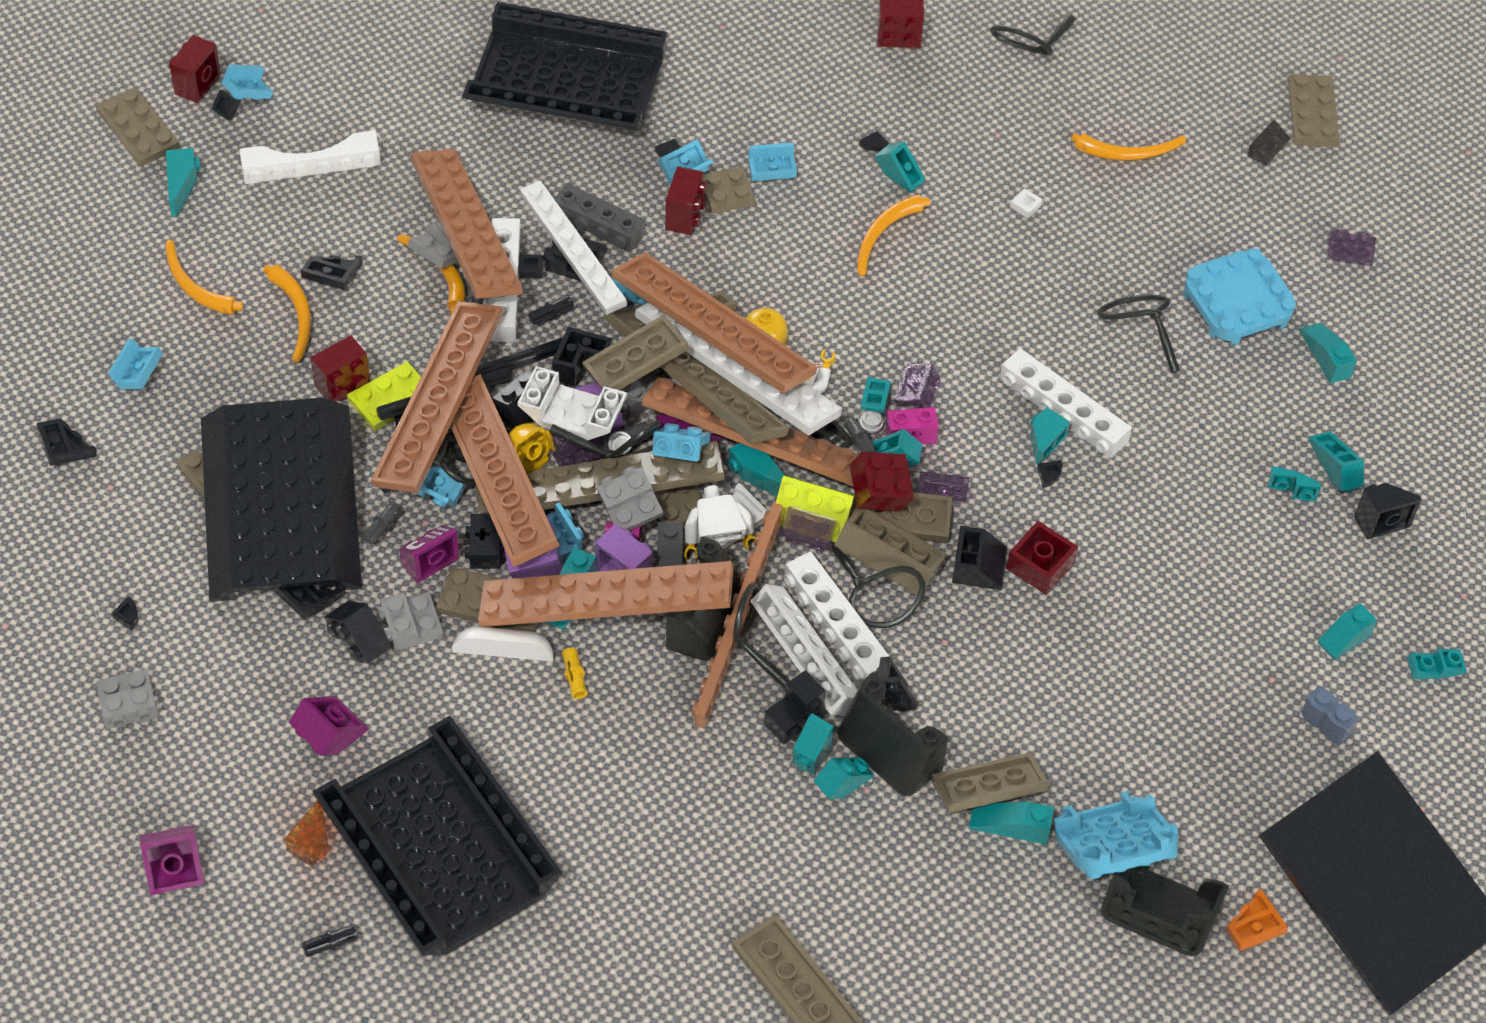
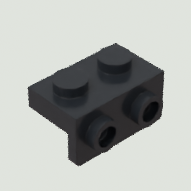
(896, 686)

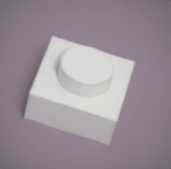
(1026, 203)

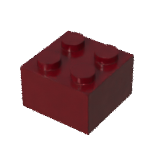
(900, 23)
(195, 68)
(685, 200)
(340, 369)
(881, 481)
(1042, 557)

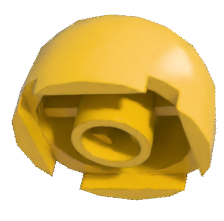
(770, 322)
(531, 445)

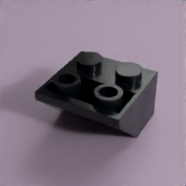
(979, 559)

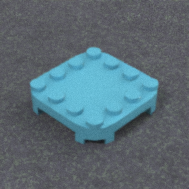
(1239, 295)
(1116, 836)

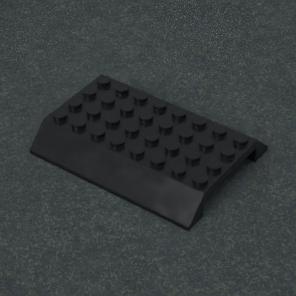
(569, 66)
(279, 497)
(441, 841)

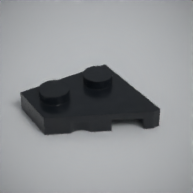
(331, 270)
(62, 443)
(308, 599)

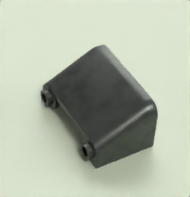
(697, 631)
(887, 744)
(1163, 908)

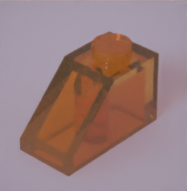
(309, 837)

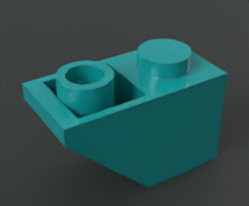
(843, 776)

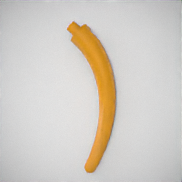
(1113, 152)
(895, 212)
(454, 281)
(294, 291)
(208, 299)

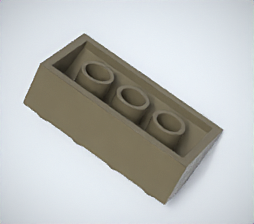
(886, 545)

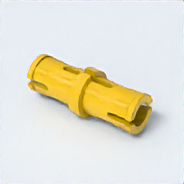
(574, 673)

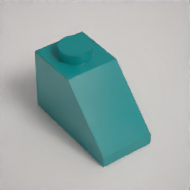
(900, 166)
(1047, 433)
(900, 443)
(1348, 631)
(813, 744)

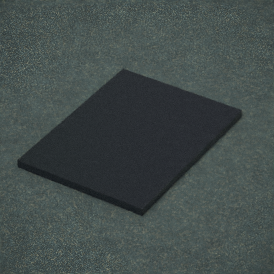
(1381, 882)

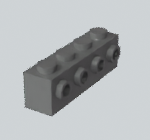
(601, 217)

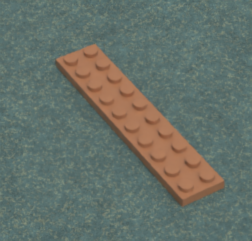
(466, 224)
(714, 322)
(437, 397)
(796, 447)
(501, 477)
(606, 594)

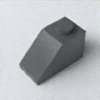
(669, 543)

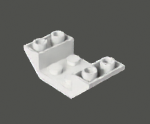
(570, 408)

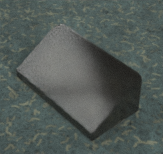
(1268, 143)

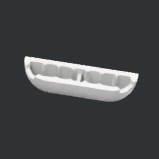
(503, 643)

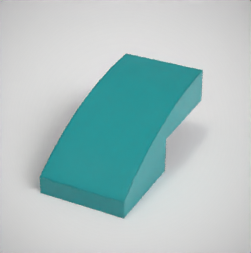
(875, 395)

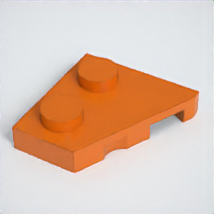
(1256, 923)

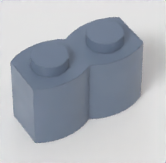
(1325, 713)

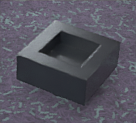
(225, 104)
(530, 265)

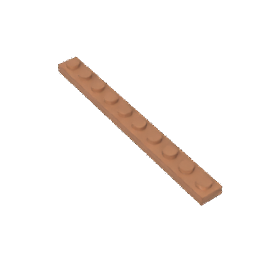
(726, 643)

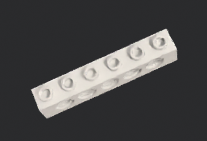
(509, 235)
(1050, 390)
(809, 570)
(804, 646)

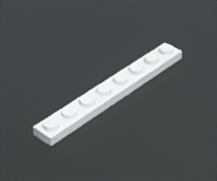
(573, 247)

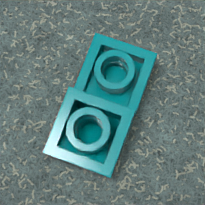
(1302, 486)
(1441, 664)

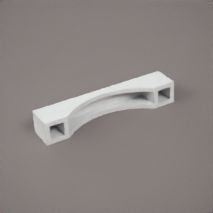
(355, 152)

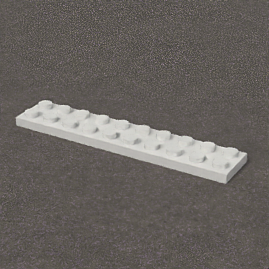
(799, 406)

